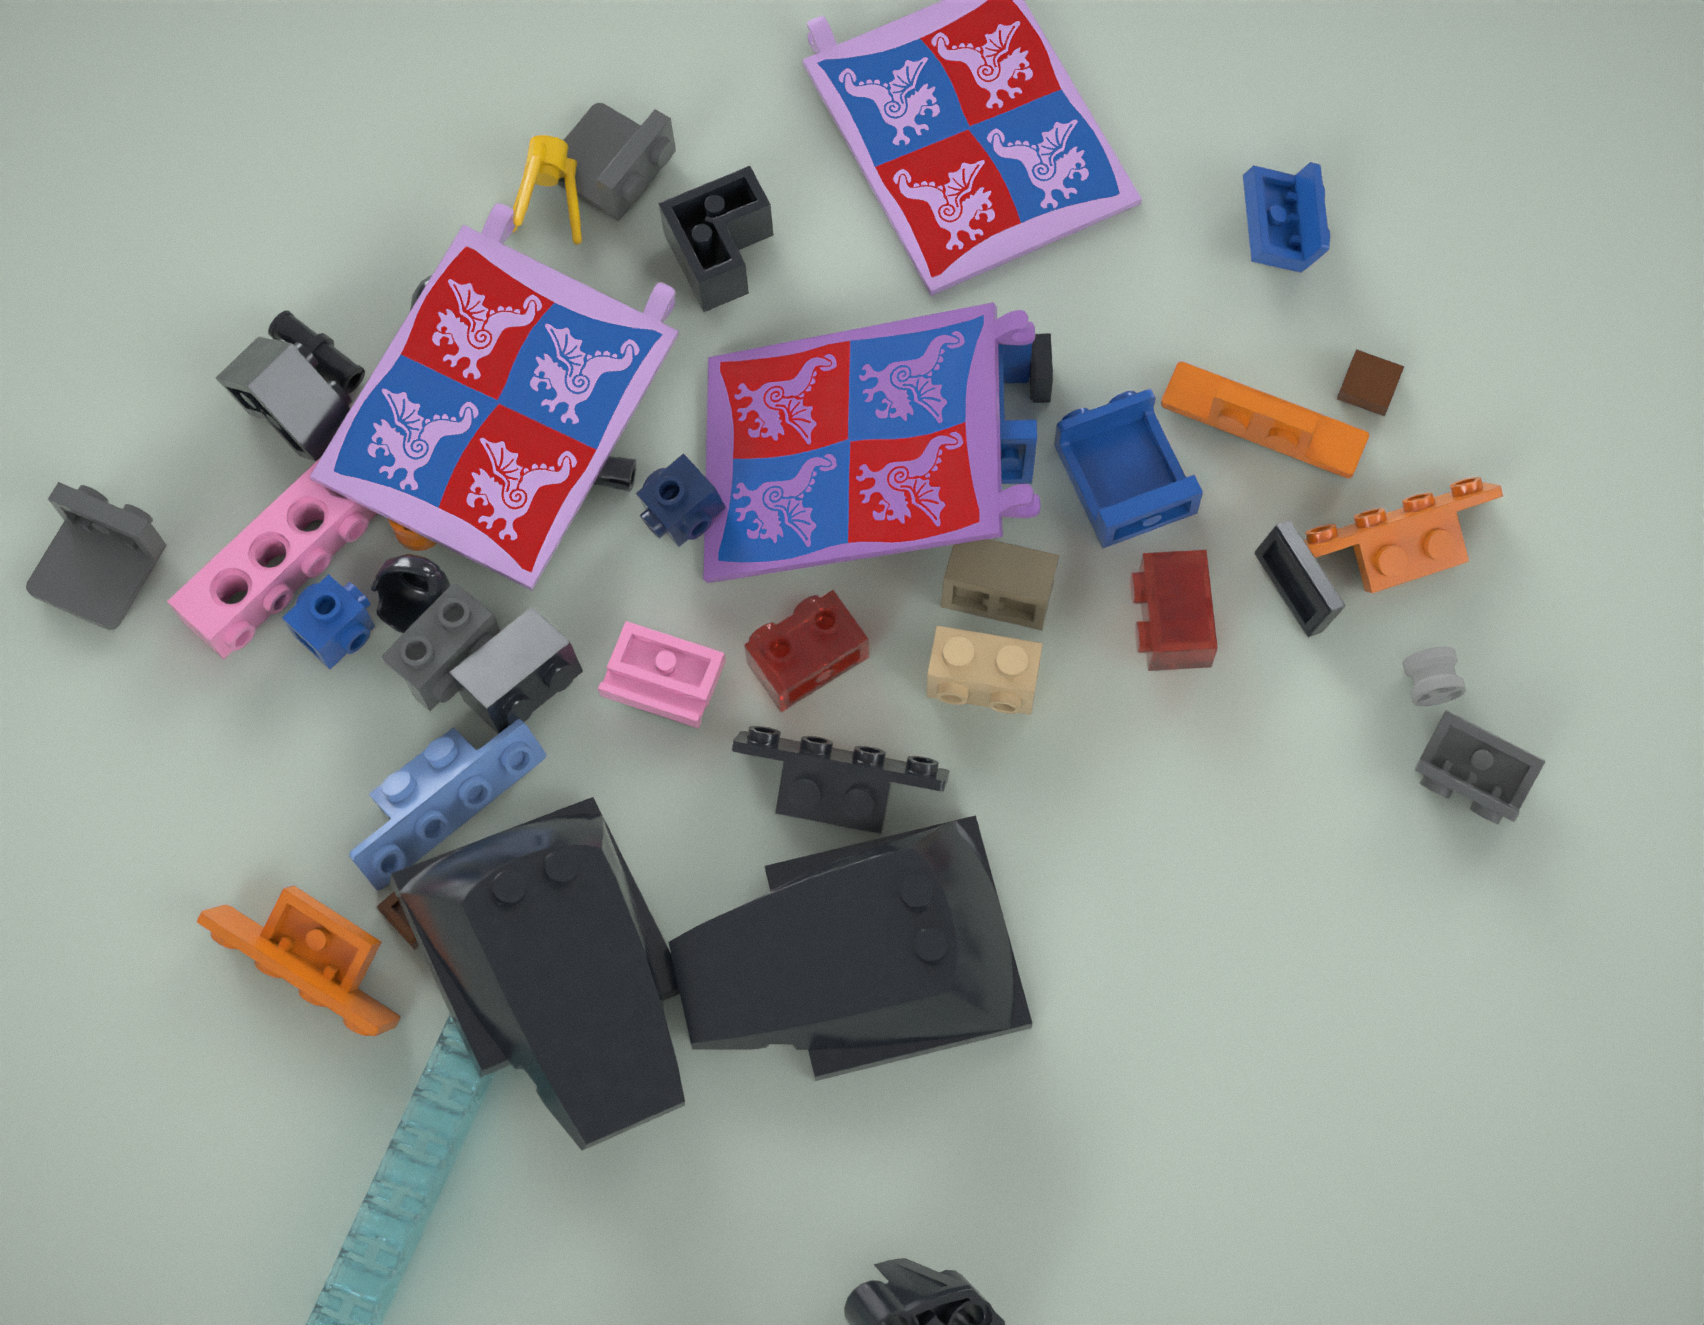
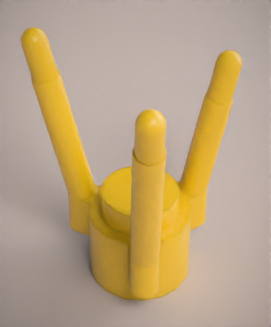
(545, 166)

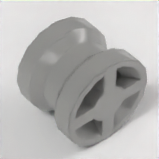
(1434, 676)

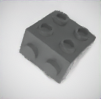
(617, 156)
(95, 557)

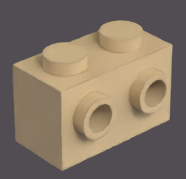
(983, 670)

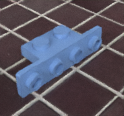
(440, 794)

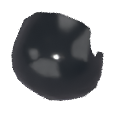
(407, 589)

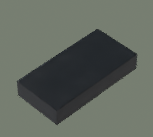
(1299, 579)

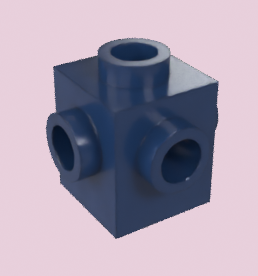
(679, 501)

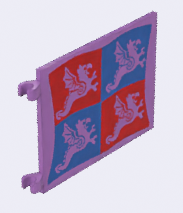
(860, 443)

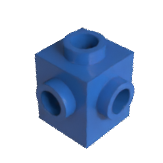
(330, 620)

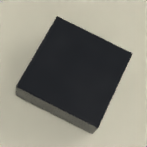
(1041, 369)

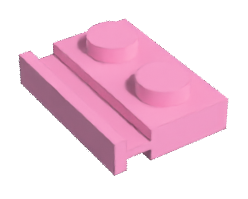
(662, 674)

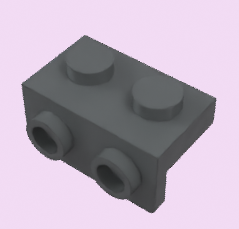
(438, 643)
(1478, 767)

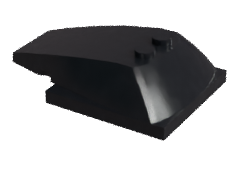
(859, 956)
(553, 968)

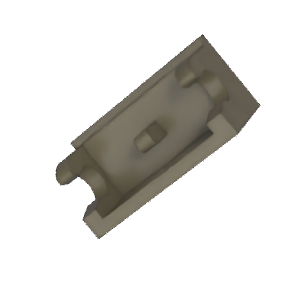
(1000, 582)

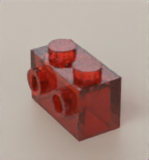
(1176, 610)
(806, 649)

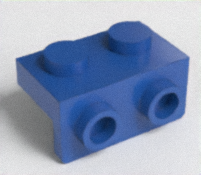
(1286, 217)

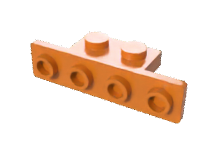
(1265, 419)
(1409, 540)
(311, 951)

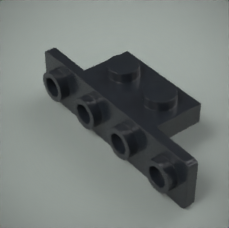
(837, 783)

